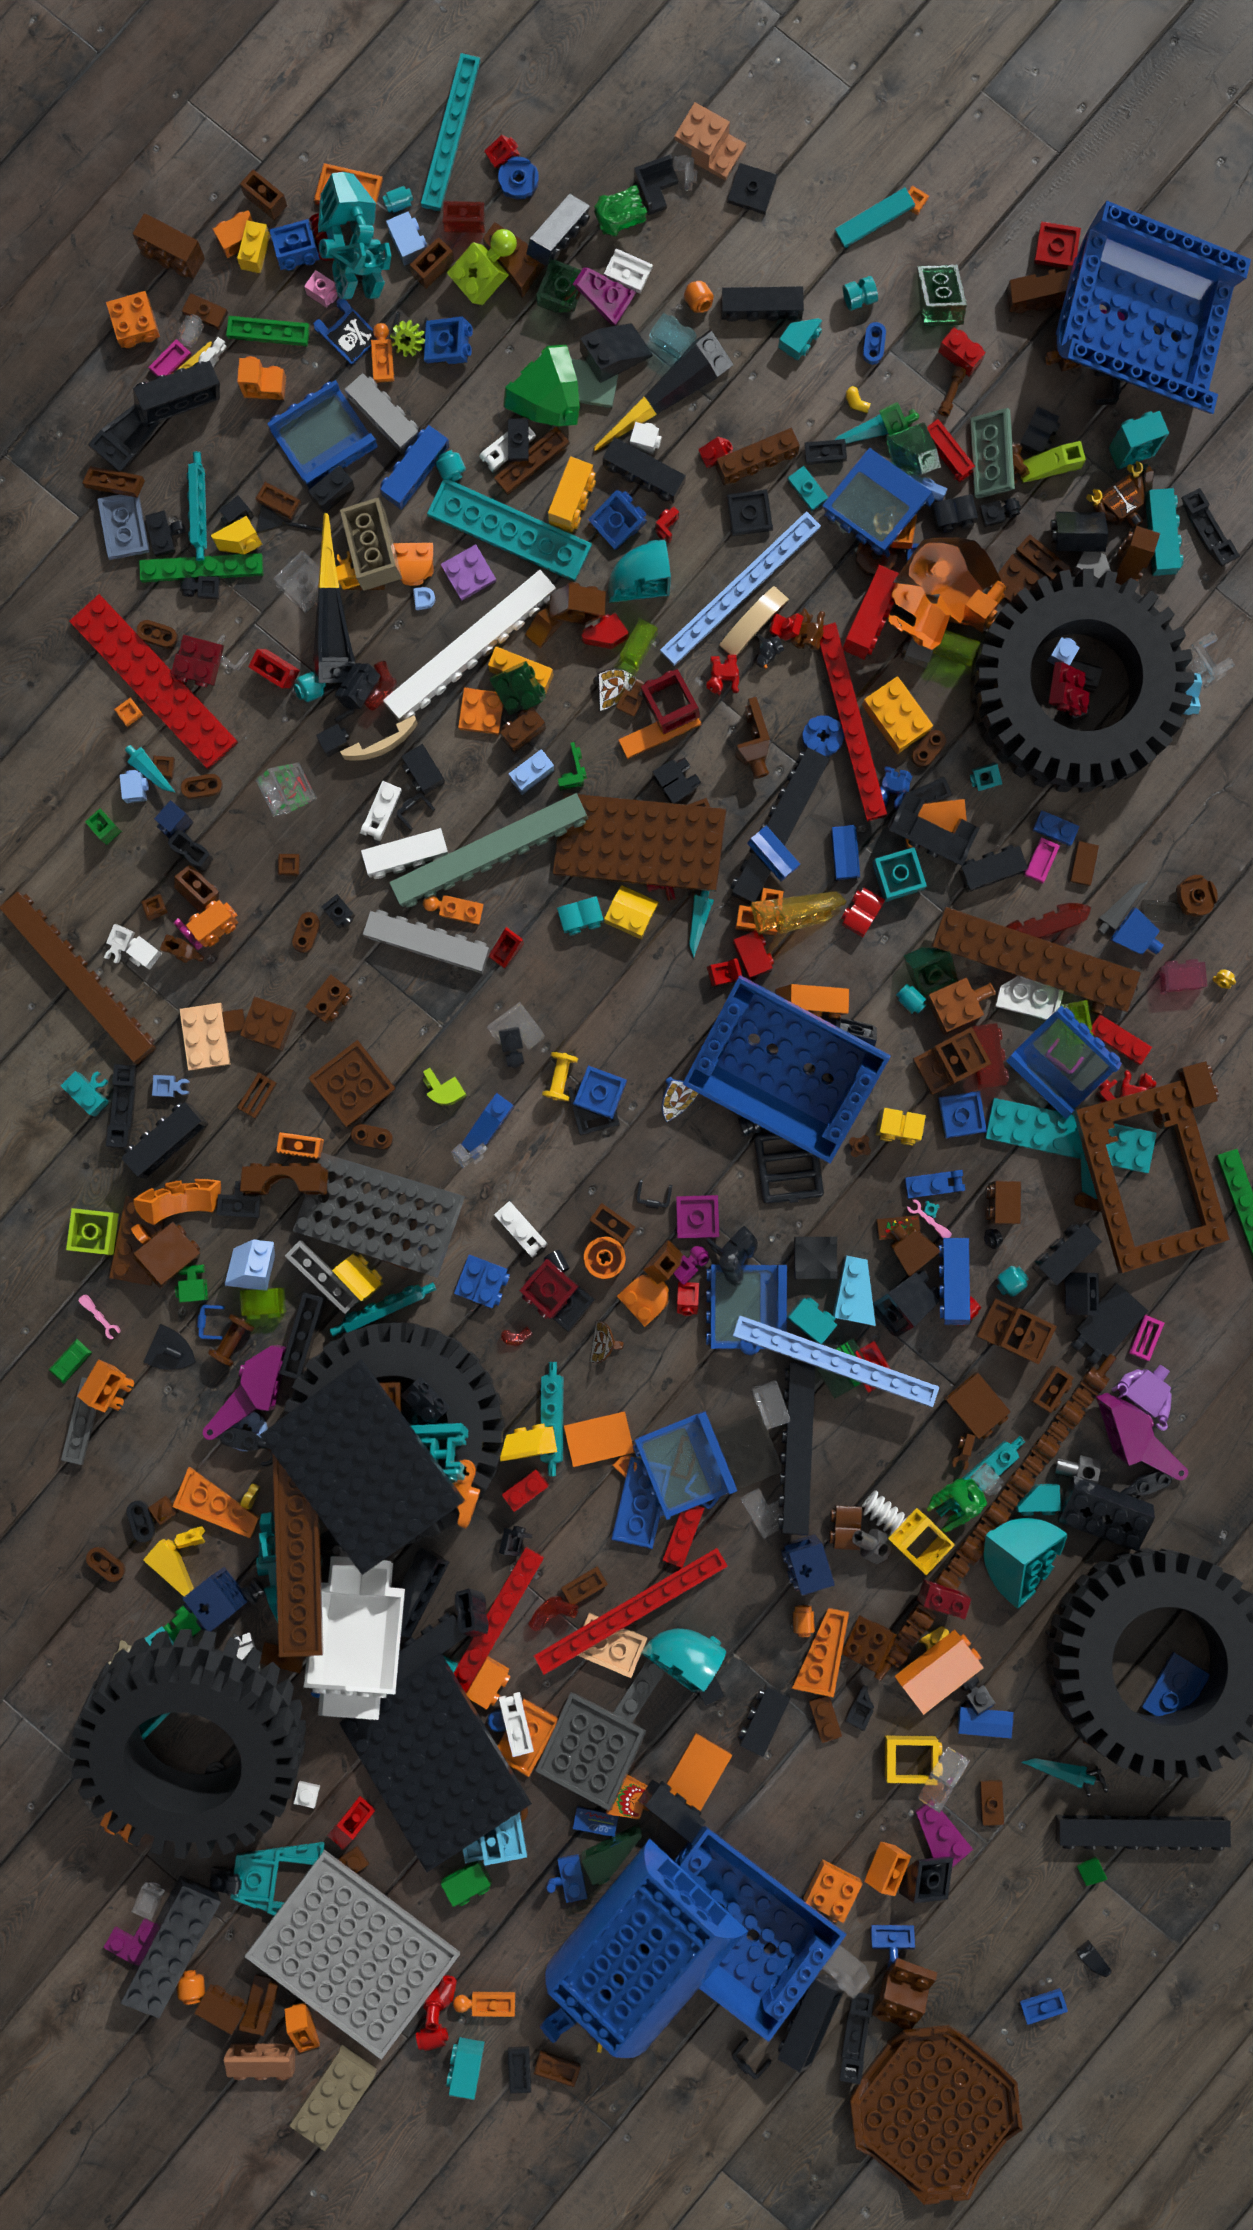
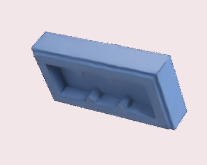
(937, 490)

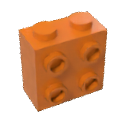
(133, 319)
(212, 923)
(832, 1891)

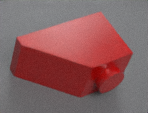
(351, 1822)

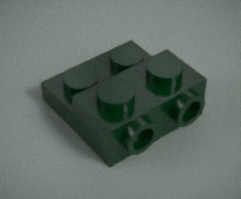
(518, 688)

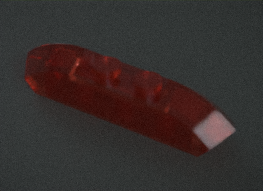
(1067, 916)

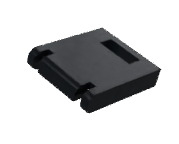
(583, 1115)

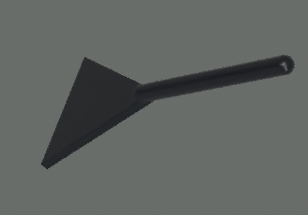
(271, 520)

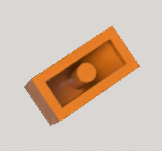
(301, 2027)

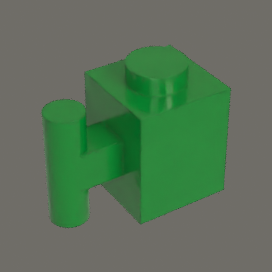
(192, 1288)
(183, 1620)

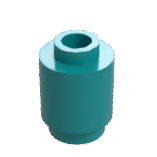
(397, 199)
(911, 999)

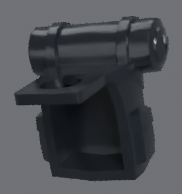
(734, 1253)

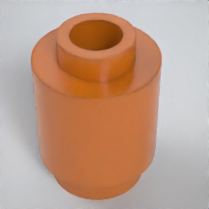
(803, 1620)

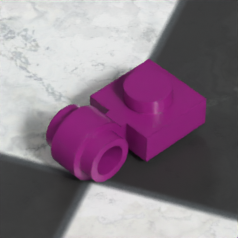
(687, 1268)

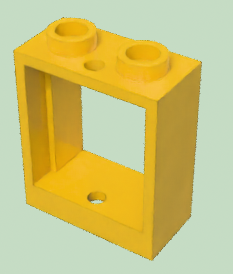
(910, 1530)
(890, 1757)

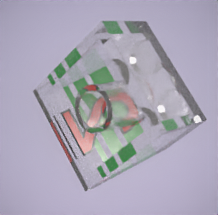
(285, 788)

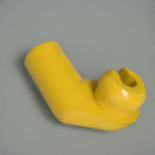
(854, 400)

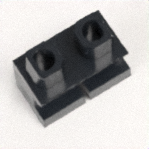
(673, 782)

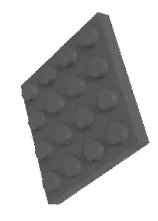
(591, 1751)

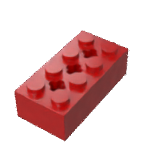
(871, 614)

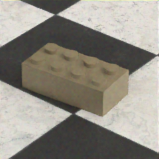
(370, 544)
(333, 2097)

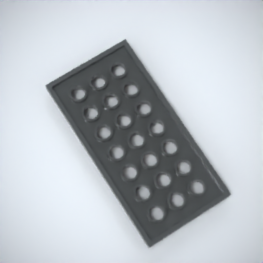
(390, 1206)

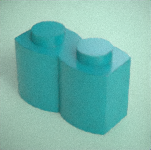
(580, 915)

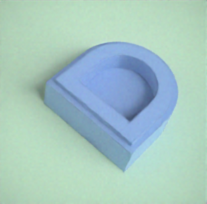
(424, 598)

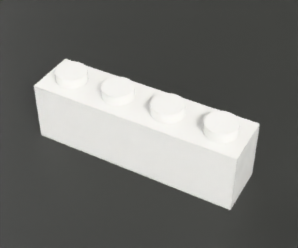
(404, 853)

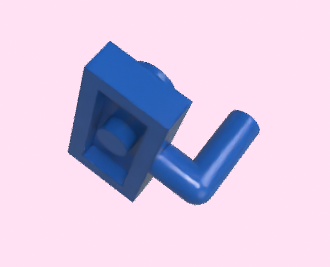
(570, 1878)
(892, 1938)

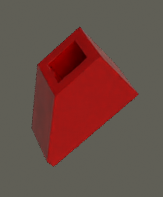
(606, 634)

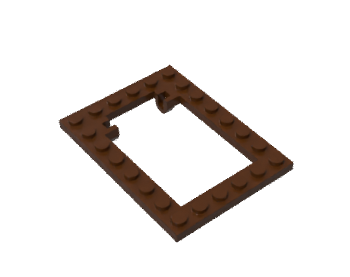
(1093, 1128)

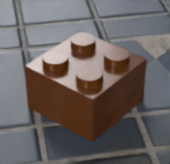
(577, 604)
(268, 1023)
(1003, 1203)

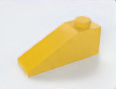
(169, 1565)

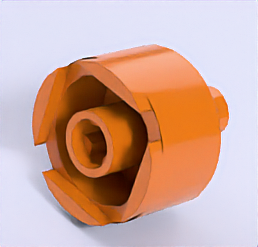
(600, 1246)

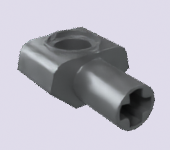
(1076, 1469)
(874, 1545)

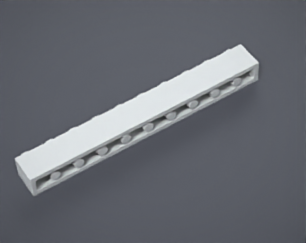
(470, 646)

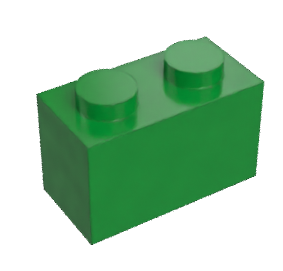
(466, 1883)

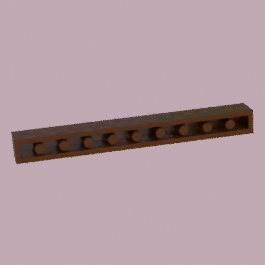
(77, 977)

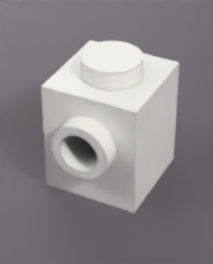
(645, 437)
(142, 953)

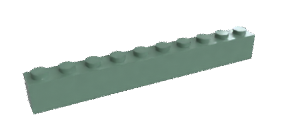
(489, 850)

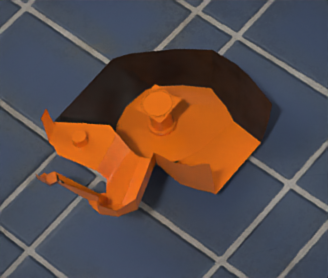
(939, 584)

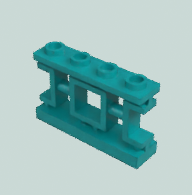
(456, 1436)

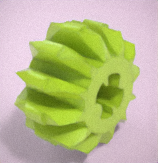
(407, 329)

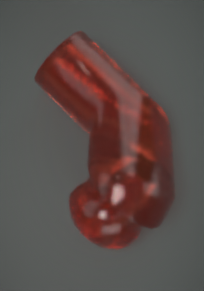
(514, 1338)

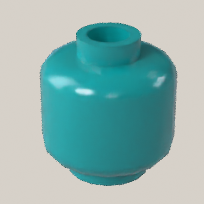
(450, 466)
(307, 688)
(1012, 1281)

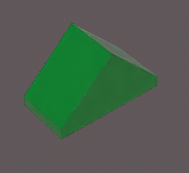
(103, 826)

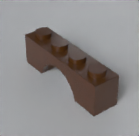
(260, 1179)

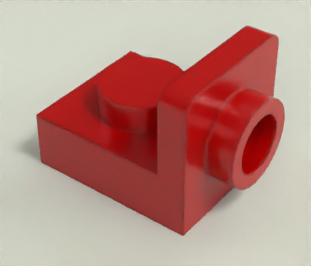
(502, 150)
(786, 627)
(687, 1298)

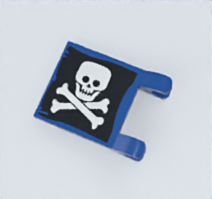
(349, 335)

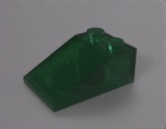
(941, 295)
(606, 1857)

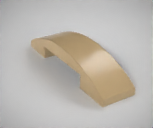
(753, 621)
(405, 729)

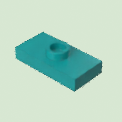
(807, 488)

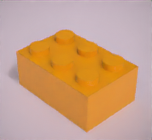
(572, 495)
(897, 715)

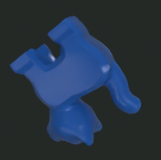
(893, 784)

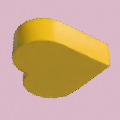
(250, 1496)

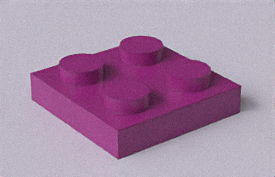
(697, 1216)

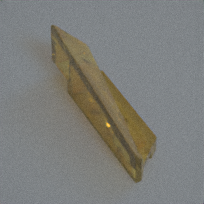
(795, 912)

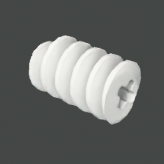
(883, 1512)

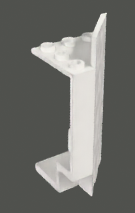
(358, 1641)

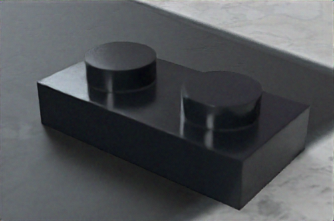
(825, 451)

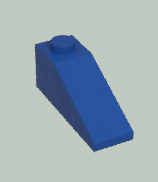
(488, 1122)

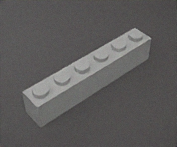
(426, 942)

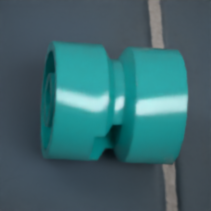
(858, 293)

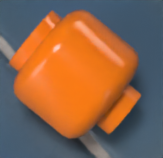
(698, 296)
(190, 1987)

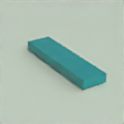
(874, 217)

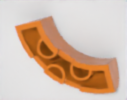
(177, 1198)

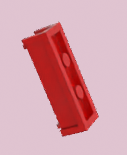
(950, 451)

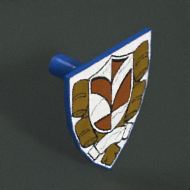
(676, 1098)

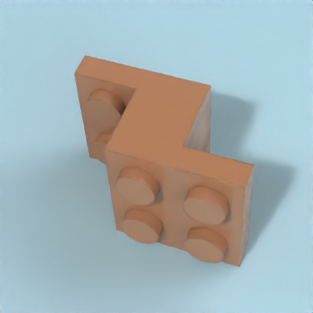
(710, 141)

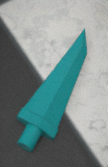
(869, 429)
(144, 765)
(701, 910)
(1070, 1773)

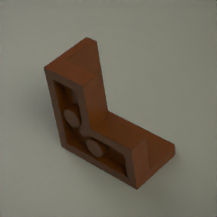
(260, 2005)

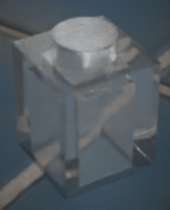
(148, 1900)

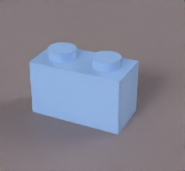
(406, 237)
(531, 772)

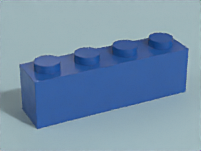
(414, 467)
(956, 1281)

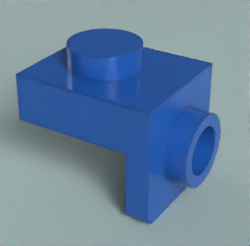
(557, 2023)

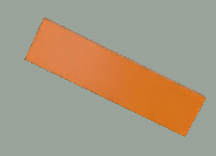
(650, 737)

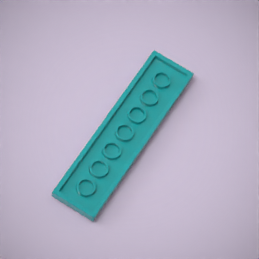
(509, 529)
(1052, 1133)

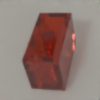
(464, 216)

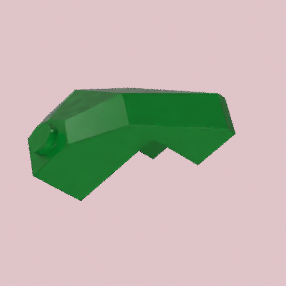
(546, 389)

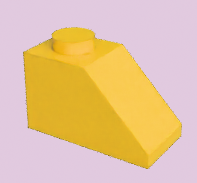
(237, 537)

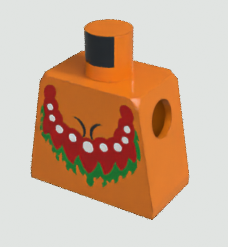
(626, 1802)

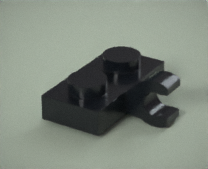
(162, 532)
(238, 1204)

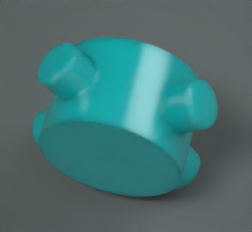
(931, 1209)

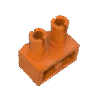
(982, 607)
(103, 1385)

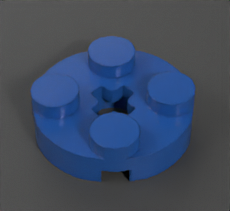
(521, 189)
(830, 727)

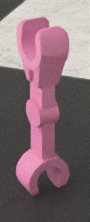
(942, 1231)
(86, 1301)

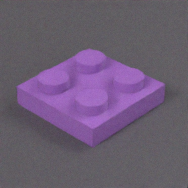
(468, 572)

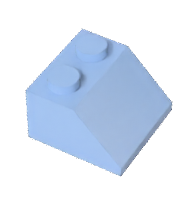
(251, 1265)

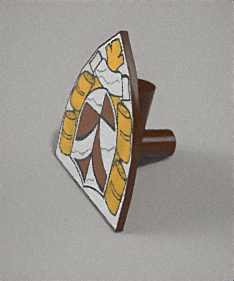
(603, 1343)

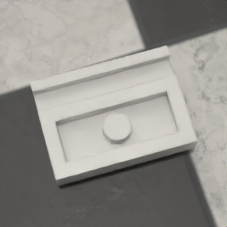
(628, 270)

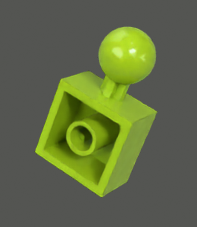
(484, 263)

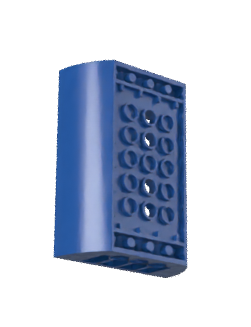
(775, 1086)
(750, 1982)
(657, 1983)

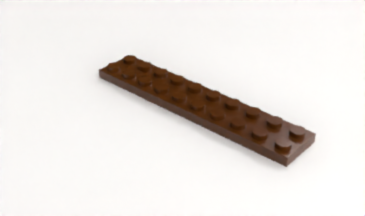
(1036, 959)
(297, 1569)

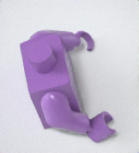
(1148, 1392)

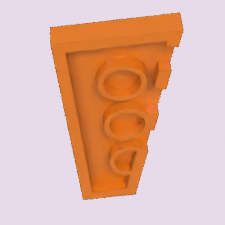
(212, 1504)
(823, 1660)

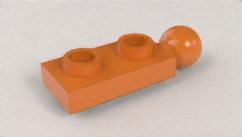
(382, 355)
(455, 908)
(487, 2004)

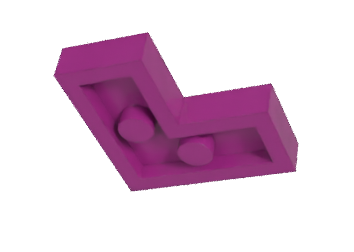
(126, 1945)

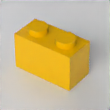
(253, 246)

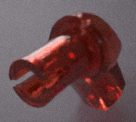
(385, 688)
(550, 1609)

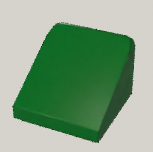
(1092, 1871)

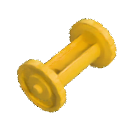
(560, 1075)

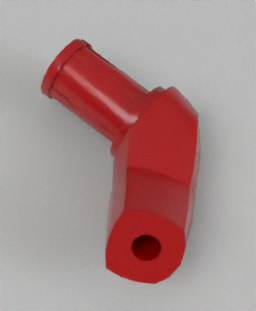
(439, 2000)

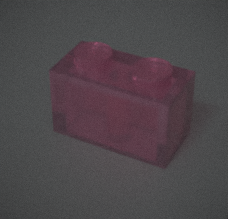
(1183, 976)

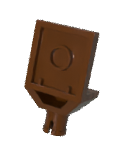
(755, 751)

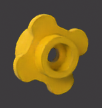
(1224, 979)

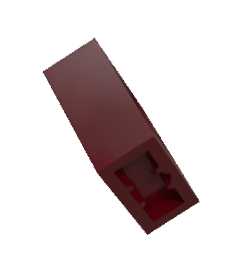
(677, 718)
(942, 1597)

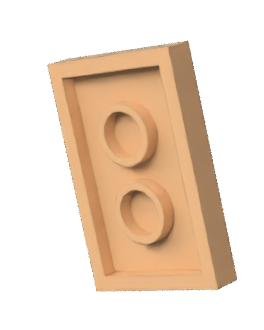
(204, 1036)
(617, 1652)

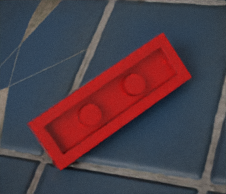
(1120, 1039)
(683, 1536)

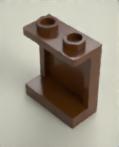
(166, 1254)
(978, 1406)

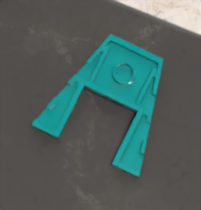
(260, 1871)

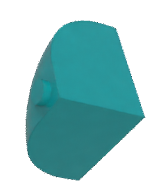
(641, 573)
(1022, 1555)
(686, 1656)

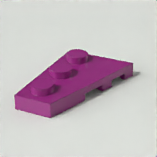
(604, 294)
(942, 1835)

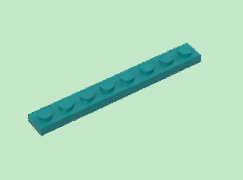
(450, 132)

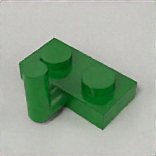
(895, 420)

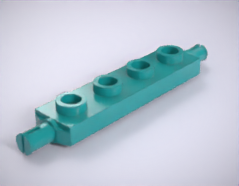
(197, 506)
(378, 1310)
(553, 1414)
(998, 1460)

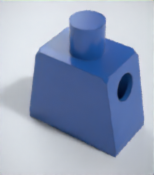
(1137, 933)

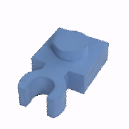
(166, 1086)

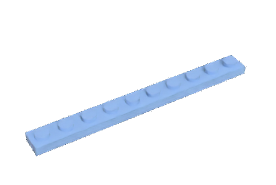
(740, 588)
(835, 1361)

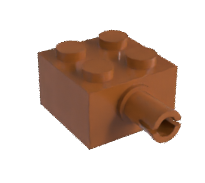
(958, 1004)

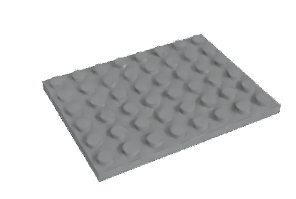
(352, 1954)

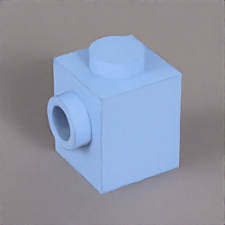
(1064, 651)
(133, 786)

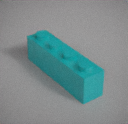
(1162, 518)

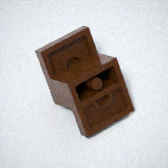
(951, 1061)
(1016, 1331)
(904, 1994)

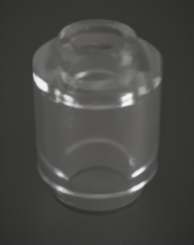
(190, 330)

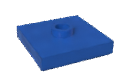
(600, 1092)
(962, 1114)

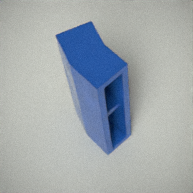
(845, 852)
(773, 853)
(989, 1723)

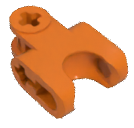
(469, 1493)

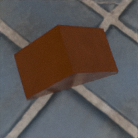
(542, 628)

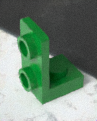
(569, 780)

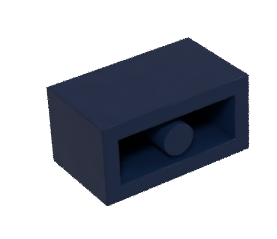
(172, 819)

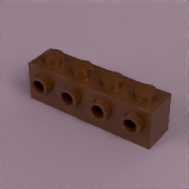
(757, 456)

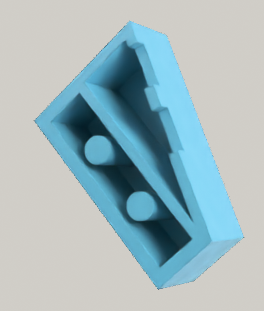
(854, 1292)

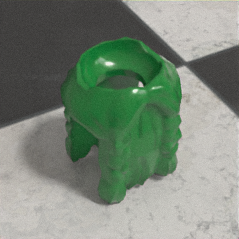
(620, 211)
(959, 1492)

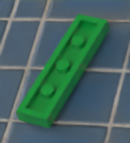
(268, 330)

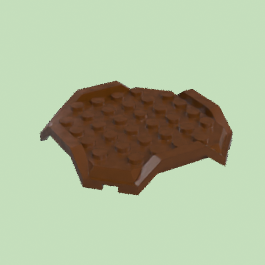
(935, 2111)

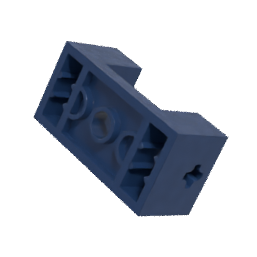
(807, 1565)
(220, 1595)

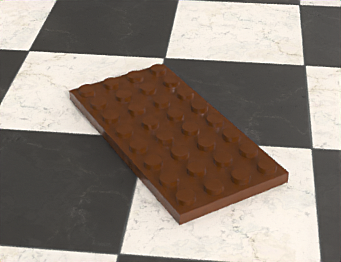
(644, 843)

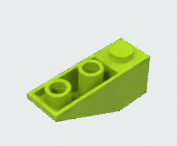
(1055, 461)

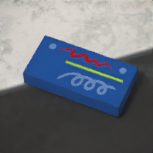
(595, 1821)

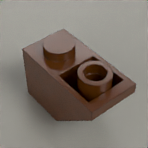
(664, 1263)

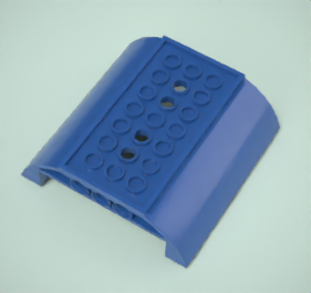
(1154, 280)

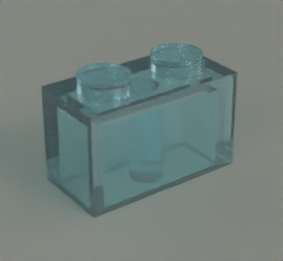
(672, 336)

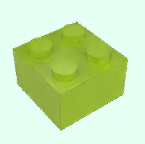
(92, 1231)

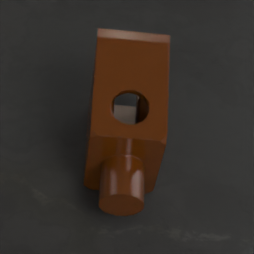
(912, 1248)

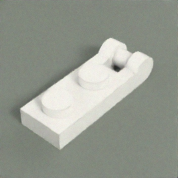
(501, 448)
(381, 810)
(520, 1228)
(516, 1725)

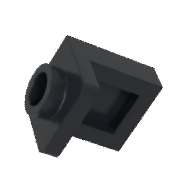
(512, 1540)

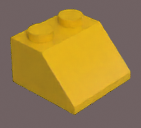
(631, 912)
(358, 1276)
(528, 1443)

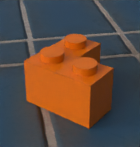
(259, 381)
(745, 918)

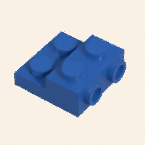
(294, 245)
(447, 340)
(618, 519)
(482, 1281)

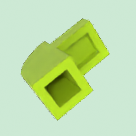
(444, 1094)

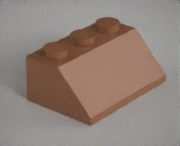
(260, 2061)

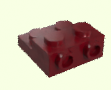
(197, 661)
(1068, 690)
(548, 1289)

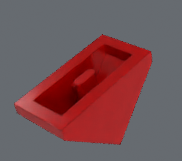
(506, 948)

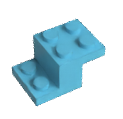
(499, 1845)

